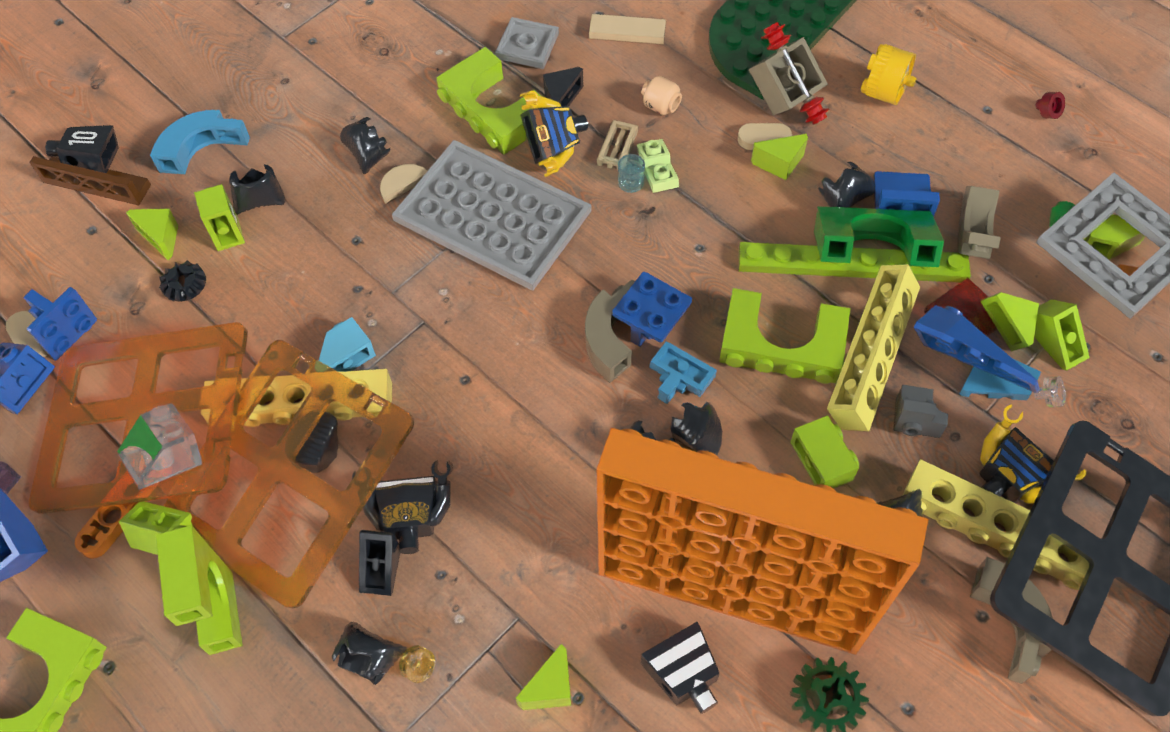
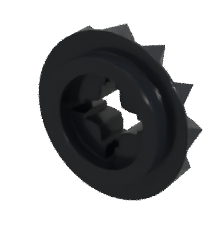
(194, 281)

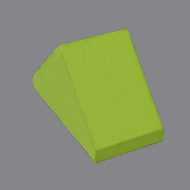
(780, 154)
(157, 227)
(1013, 318)
(549, 685)

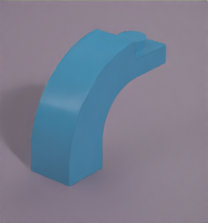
(191, 133)

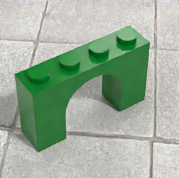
(910, 230)

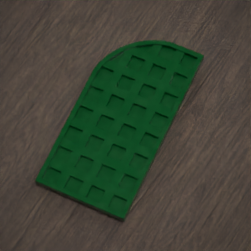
(739, 25)

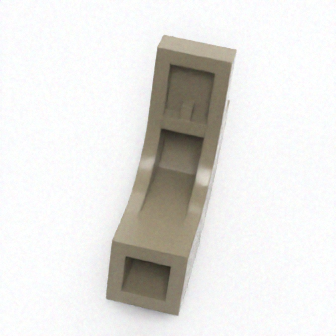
(976, 222)
(604, 349)
(1028, 649)

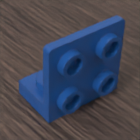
(904, 192)
(20, 374)

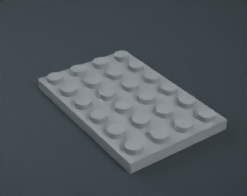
(492, 214)

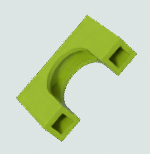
(465, 83)
(817, 360)
(198, 589)
(69, 661)

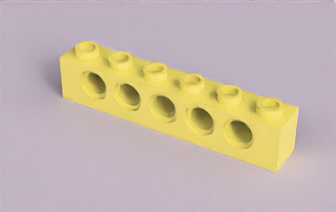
(874, 348)
(287, 389)
(989, 510)

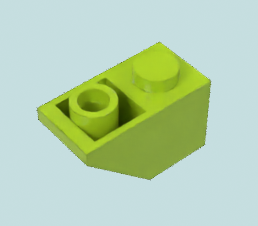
(1114, 237)

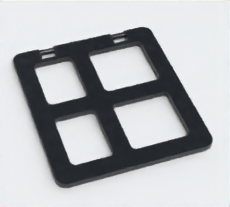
(1106, 561)

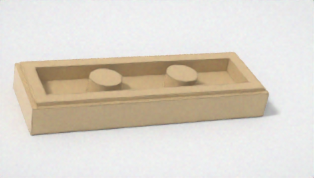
(627, 29)

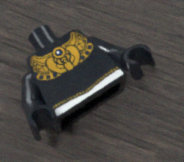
(410, 506)

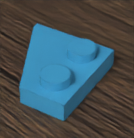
(985, 383)

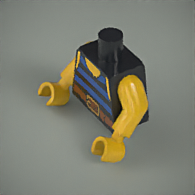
(550, 130)
(1014, 463)

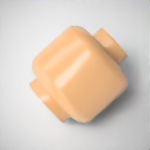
(661, 95)

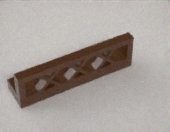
(110, 185)

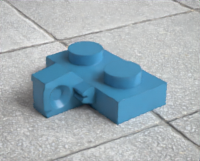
(680, 372)

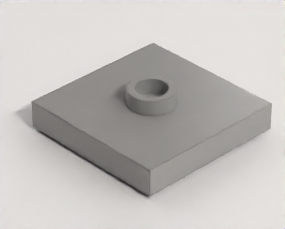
(527, 42)

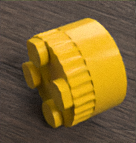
(889, 74)

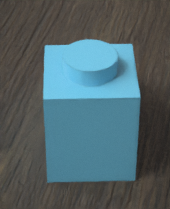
(346, 347)

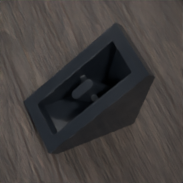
(563, 85)
(377, 562)

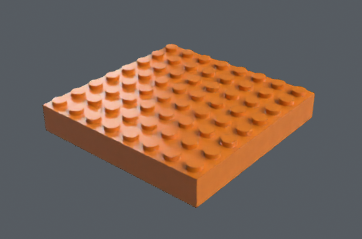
(751, 540)

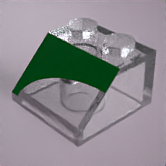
(159, 447)

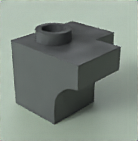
(917, 413)

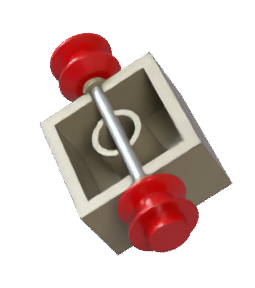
(790, 76)

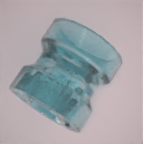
(631, 173)

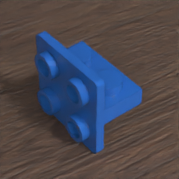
(651, 308)
(60, 322)

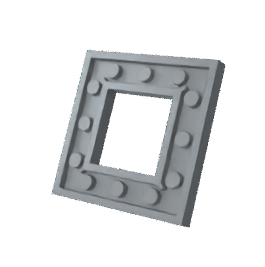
(1067, 244)

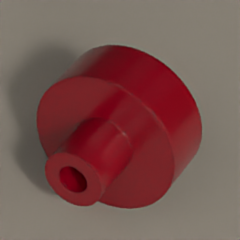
(1051, 105)

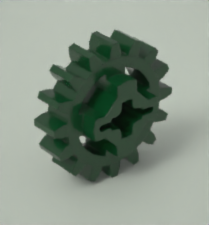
(841, 701)

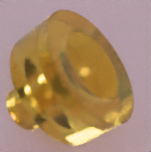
(417, 664)

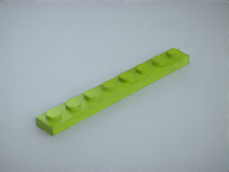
(863, 264)

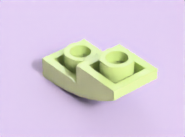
(658, 167)

